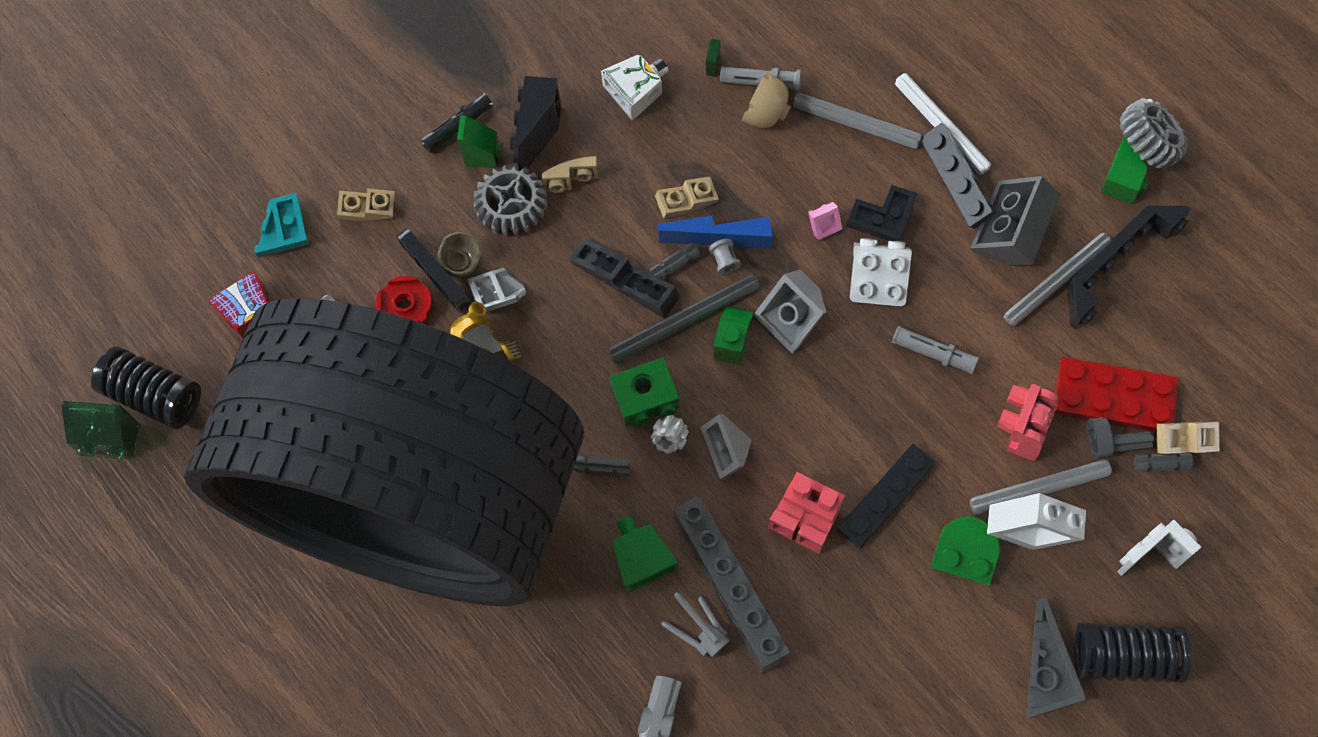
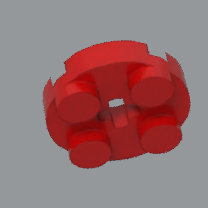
(409, 288)

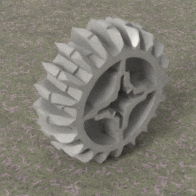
(1153, 133)
(514, 210)

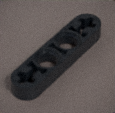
(433, 270)

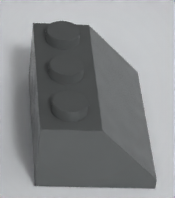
(1020, 220)

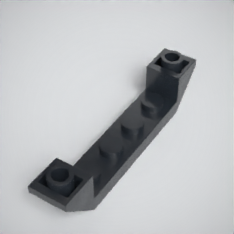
(1160, 218)

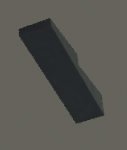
(619, 274)

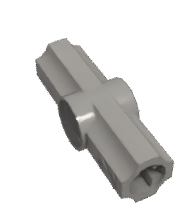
(658, 716)

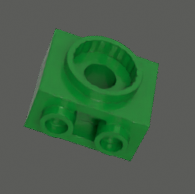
(637, 407)

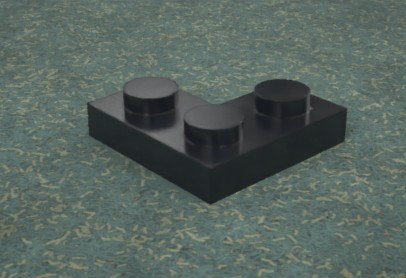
(885, 221)

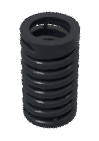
(146, 387)
(1144, 658)

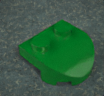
(967, 550)

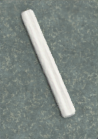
(936, 116)

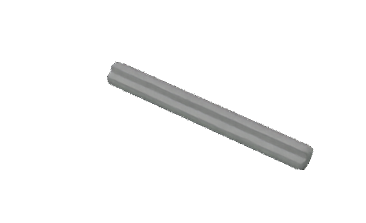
(857, 120)
(1055, 280)
(1043, 485)

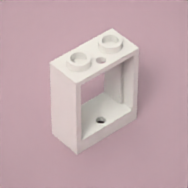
(1036, 521)

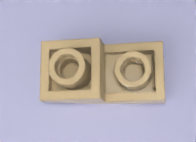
(560, 176)
(688, 198)
(365, 206)

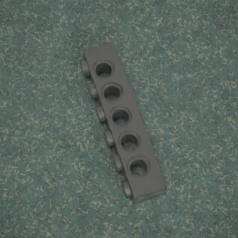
(731, 585)

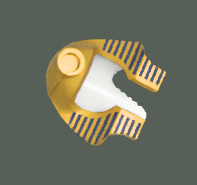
(477, 330)

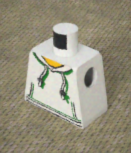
(634, 83)

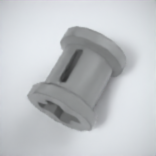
(725, 256)

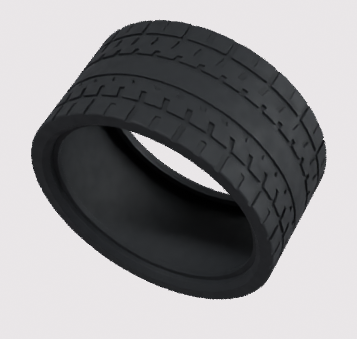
(388, 450)

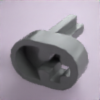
(1103, 443)

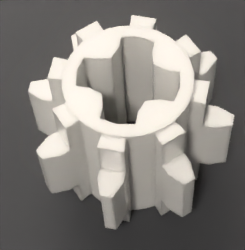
(669, 434)

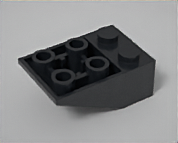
(536, 119)

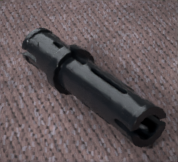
(451, 125)

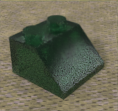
(99, 429)

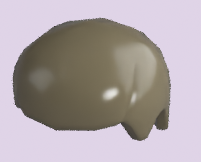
(459, 254)

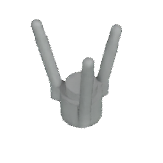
(712, 638)

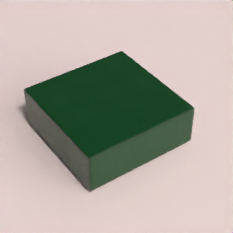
(713, 57)

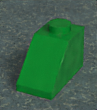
(478, 144)
(1126, 174)
(732, 335)

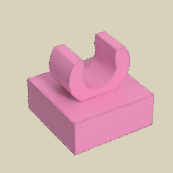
(825, 220)

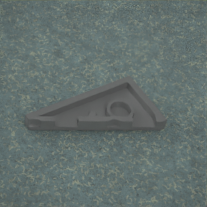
(1052, 674)

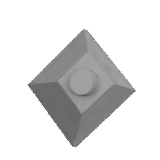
(792, 309)

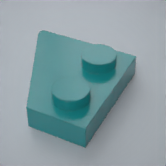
(283, 227)

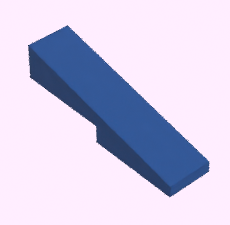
(702, 231)

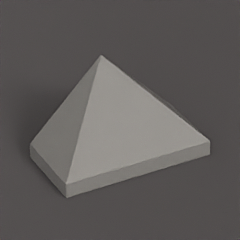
(726, 445)

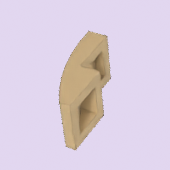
(1188, 437)

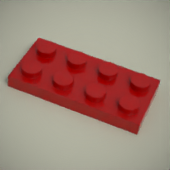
(1114, 392)

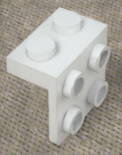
(880, 272)
(1170, 540)

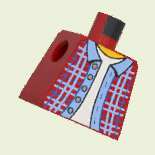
(240, 301)

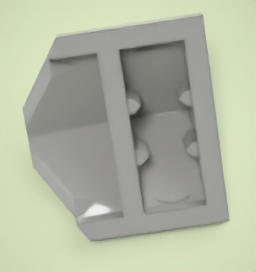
(496, 289)

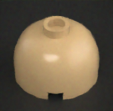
(768, 103)

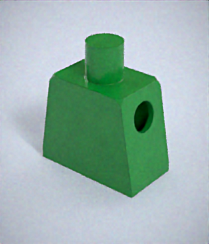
(641, 555)

